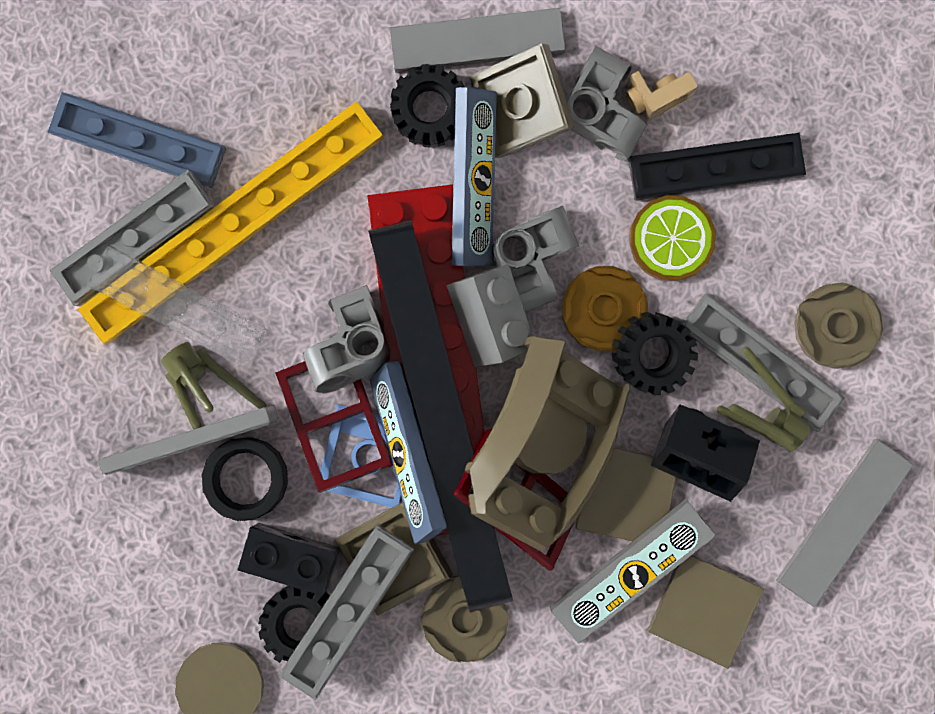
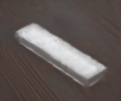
(176, 306)

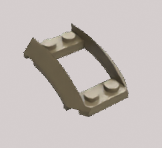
(575, 386)

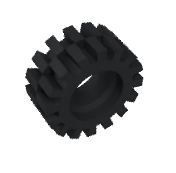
(405, 94)
(677, 362)
(273, 619)

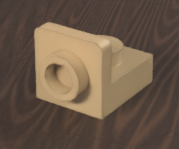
(666, 95)

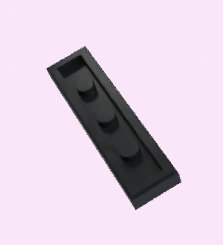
(717, 166)

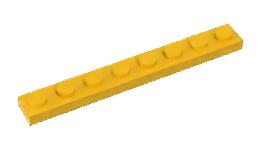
(245, 212)

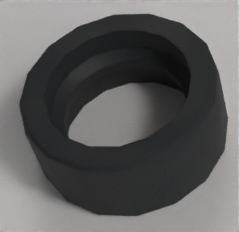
(215, 494)

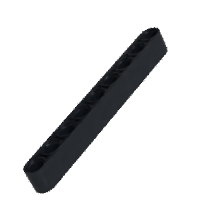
(438, 410)

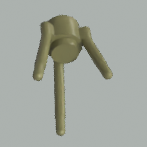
(186, 369)
(780, 425)

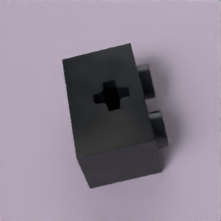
(706, 453)
(288, 559)

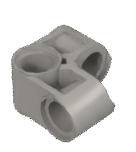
(611, 124)
(542, 239)
(337, 359)

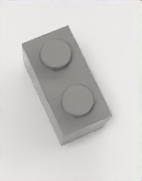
(491, 316)

